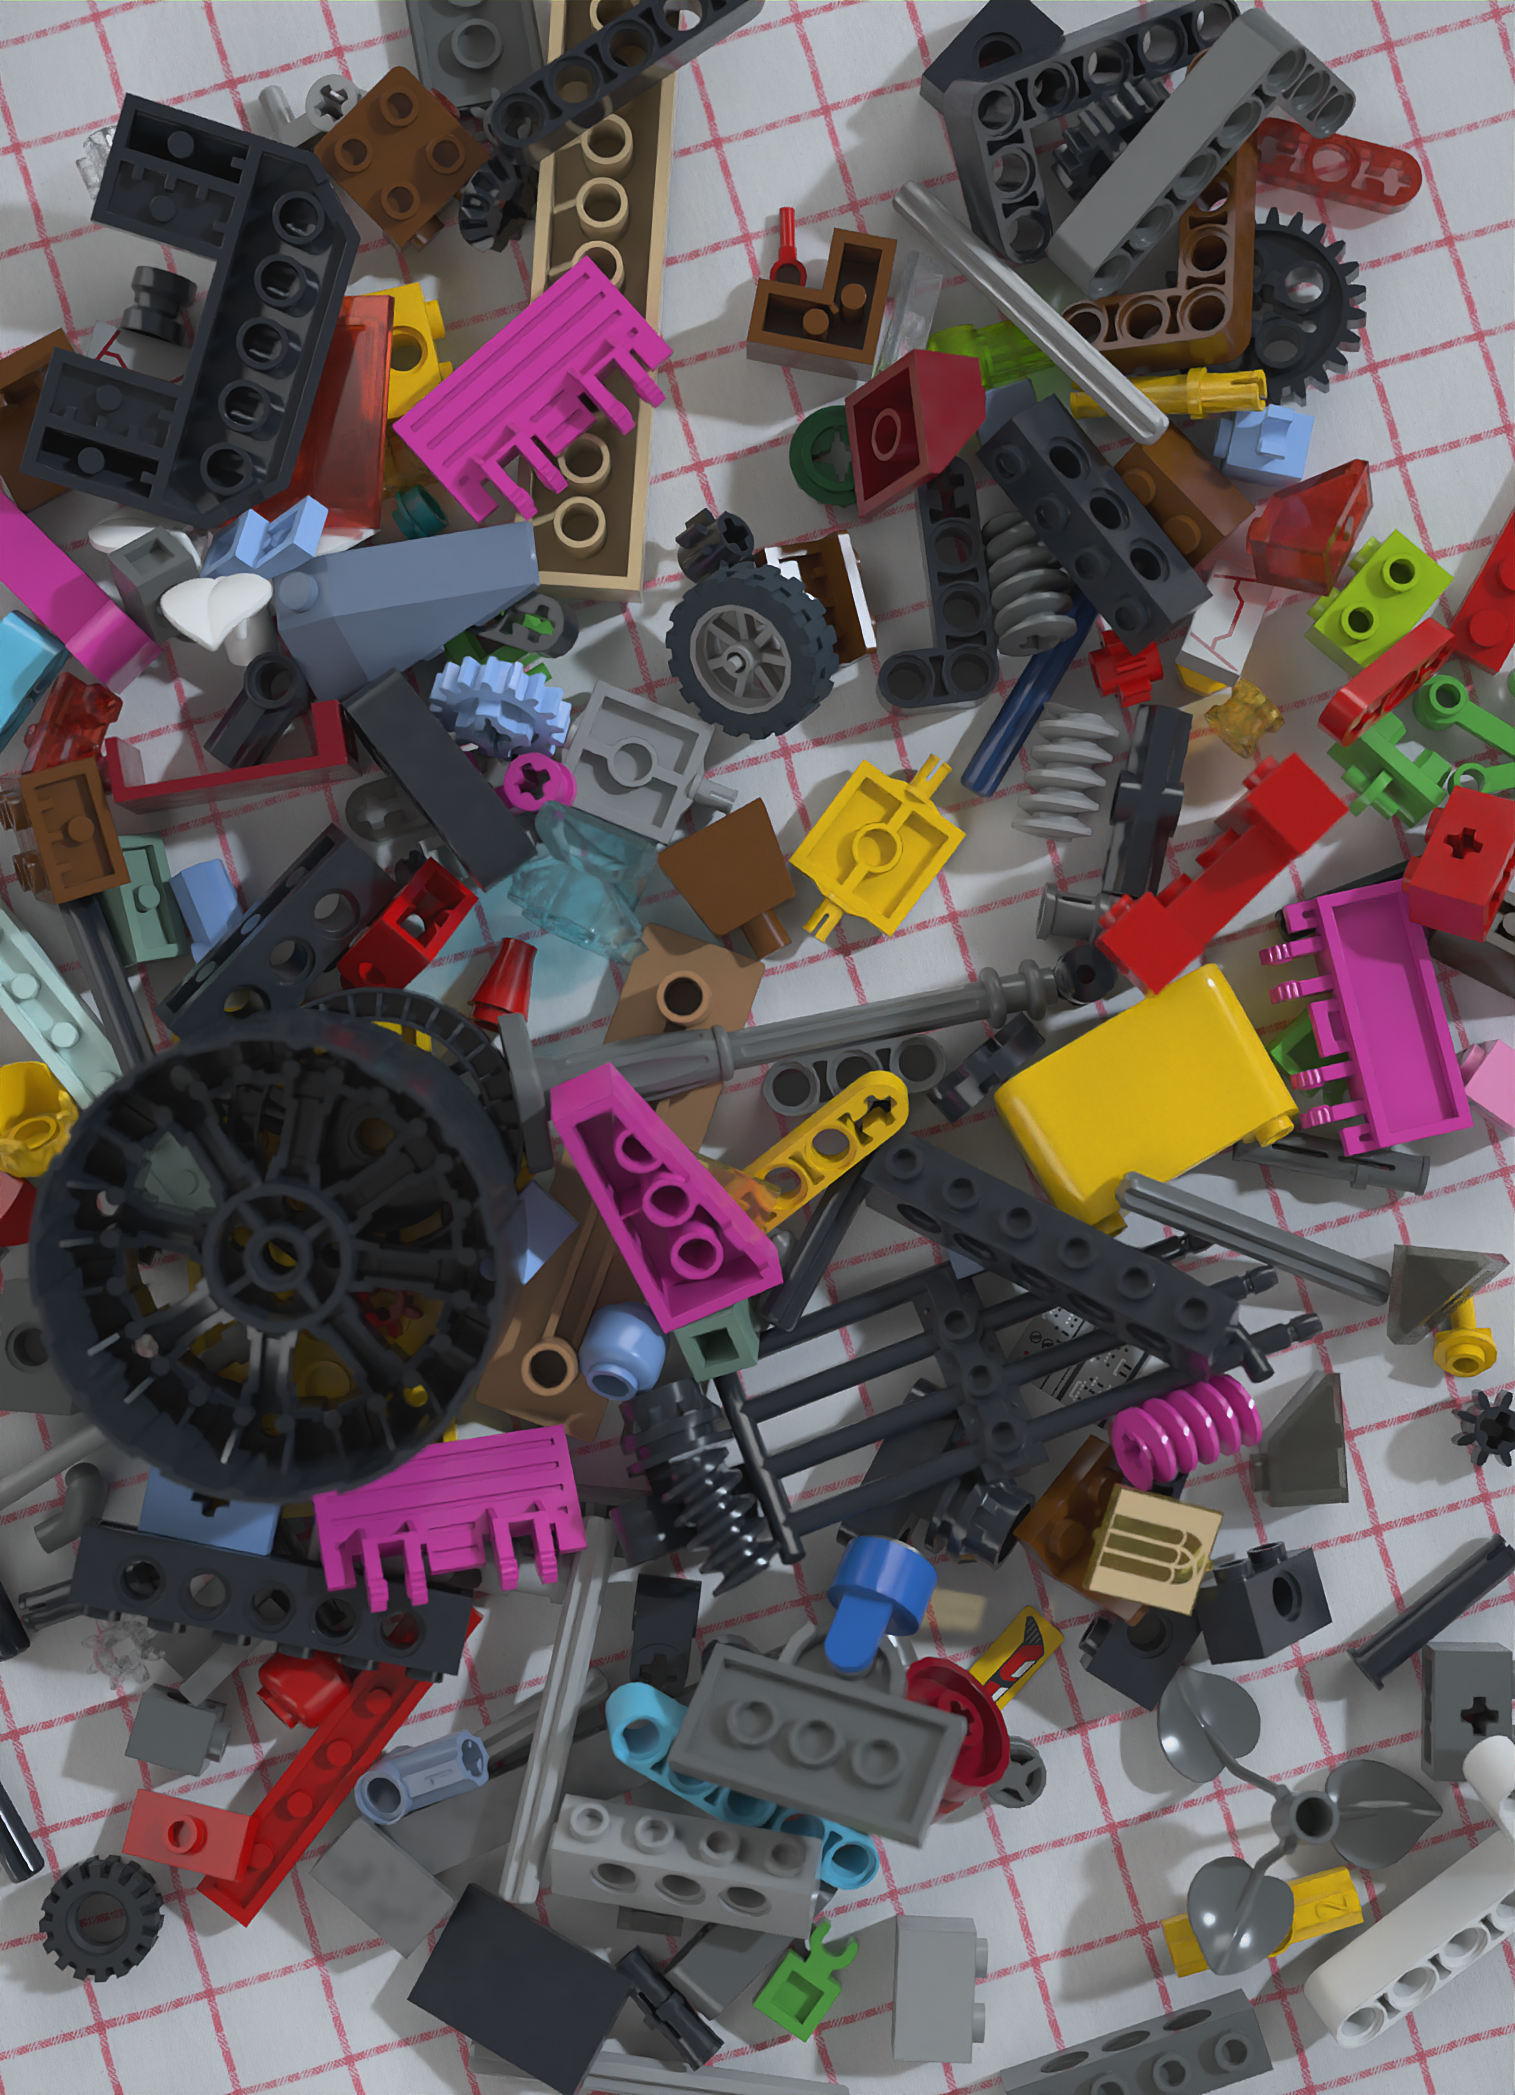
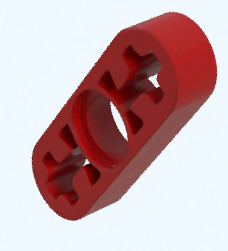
(1387, 682)

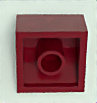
(911, 424)

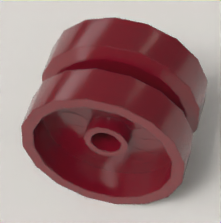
(986, 1742)

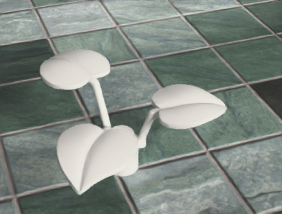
(219, 609)

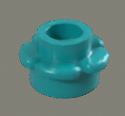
(419, 513)

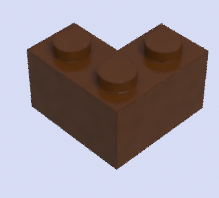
(828, 328)

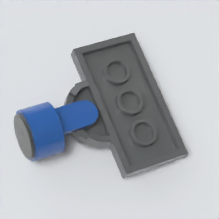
(832, 1715)

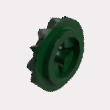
(810, 442)

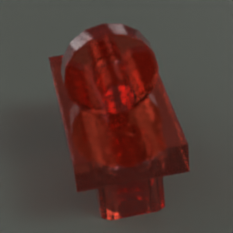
(70, 724)

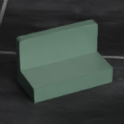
(145, 912)

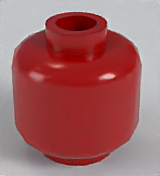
(303, 1688)

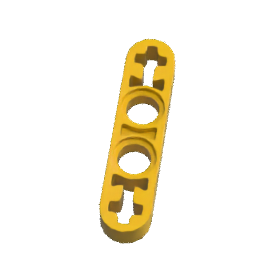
(820, 1169)

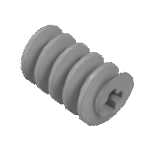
(1065, 774)

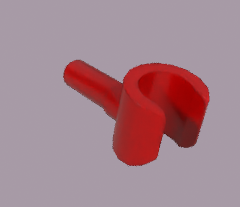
(788, 252)

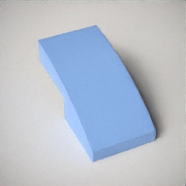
(263, 547)

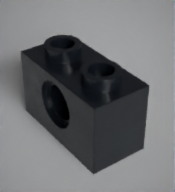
(996, 31)
(1261, 1603)
(1134, 1668)

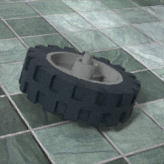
(723, 681)

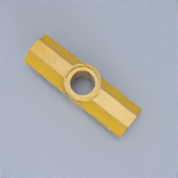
(1321, 1905)

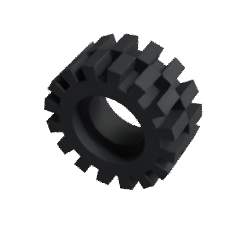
(80, 1950)

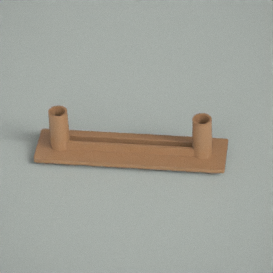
(536, 1368)

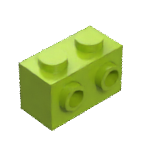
(1378, 605)

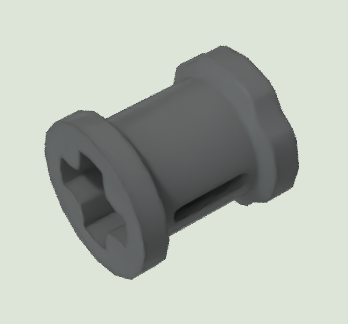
(1070, 914)

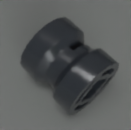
(160, 302)

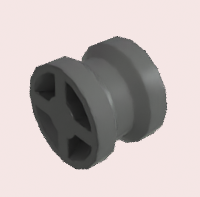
(1021, 1782)

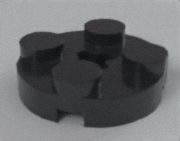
(986, 1068)

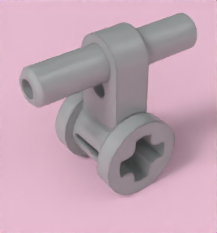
(321, 114)

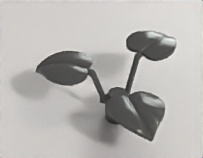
(1366, 1813)

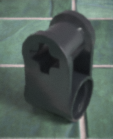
(664, 1624)

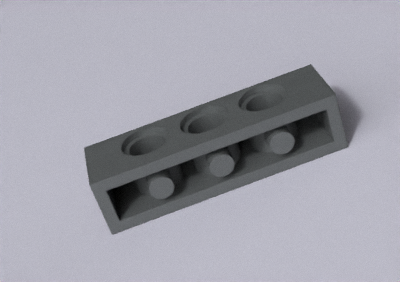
(1167, 2055)

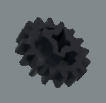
(1104, 135)

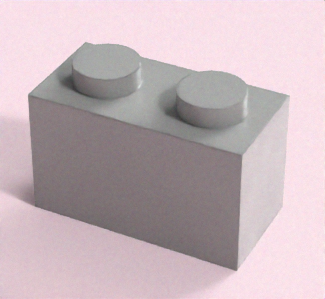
(935, 1989)

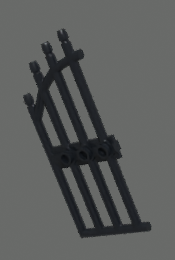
(978, 1387)

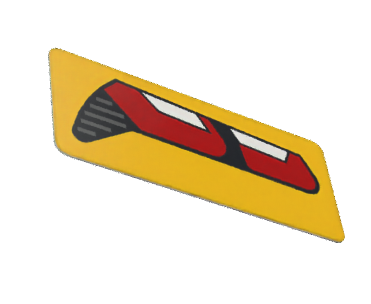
(1016, 1655)

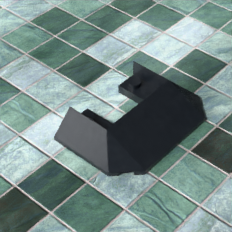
(261, 337)

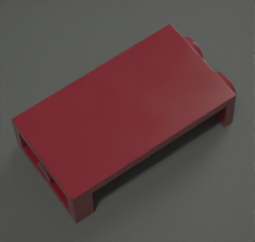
(337, 761)

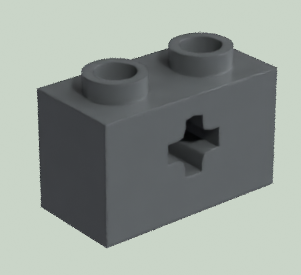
(1450, 1680)

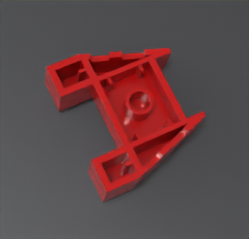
(1262, 835)

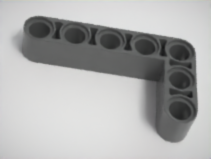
(1190, 142)

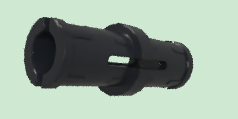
(669, 2010)

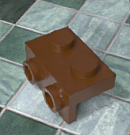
(832, 575)

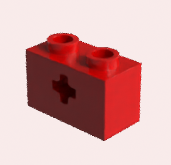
(1464, 865)

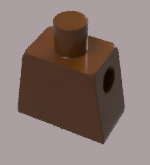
(734, 878)

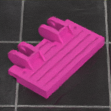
(531, 388)
(1381, 1014)
(450, 1505)

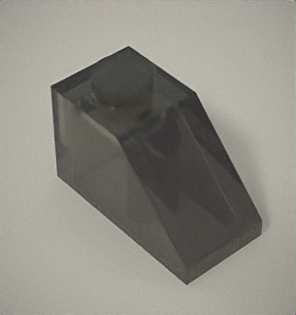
(1304, 1448)

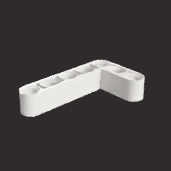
(1435, 1929)

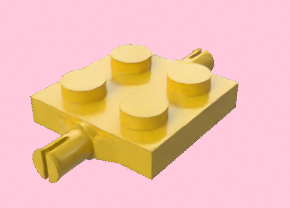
(877, 848)

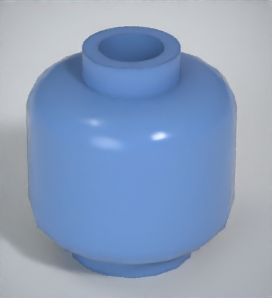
(623, 1350)

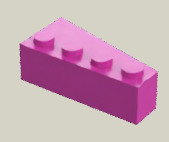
(663, 1207)

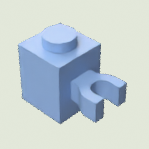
(1264, 446)

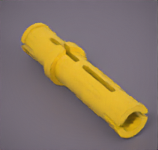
(1189, 393)

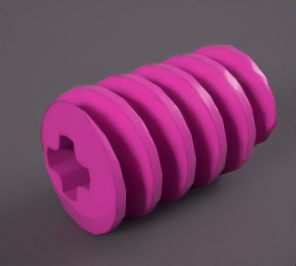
(1184, 1430)

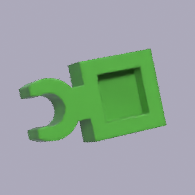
(1296, 1051)
(801, 1987)

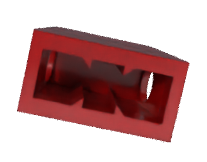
(390, 955)

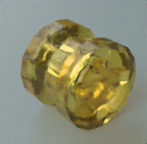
(1244, 718)

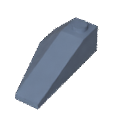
(398, 602)

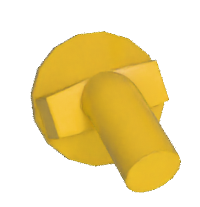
(1465, 1348)

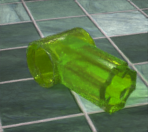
(1001, 350)

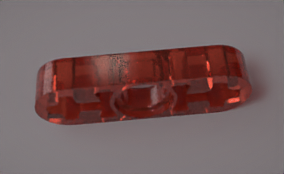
(1370, 194)

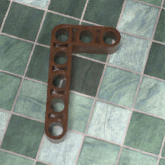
(1199, 293)

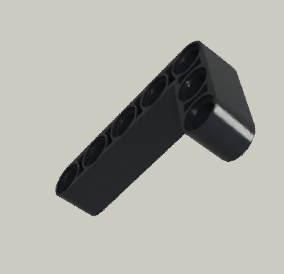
(611, 83)
(1065, 89)

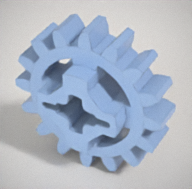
(500, 708)

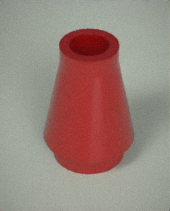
(504, 985)

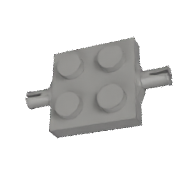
(640, 763)

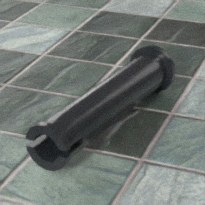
(1434, 1611)

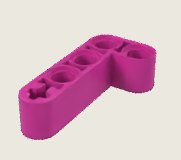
(71, 602)

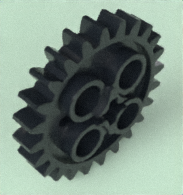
(1286, 259)

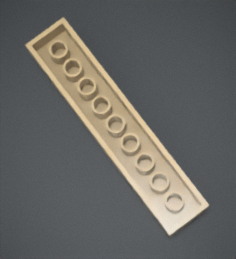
(610, 202)

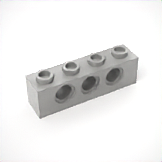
(686, 1866)

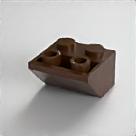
(1184, 494)

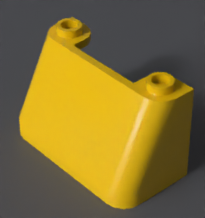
(1145, 1097)

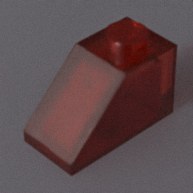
(1311, 529)

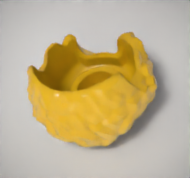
(33, 1118)

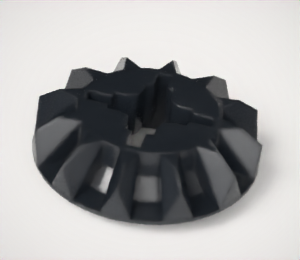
(484, 223)

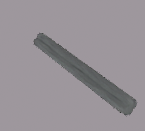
(1253, 1238)

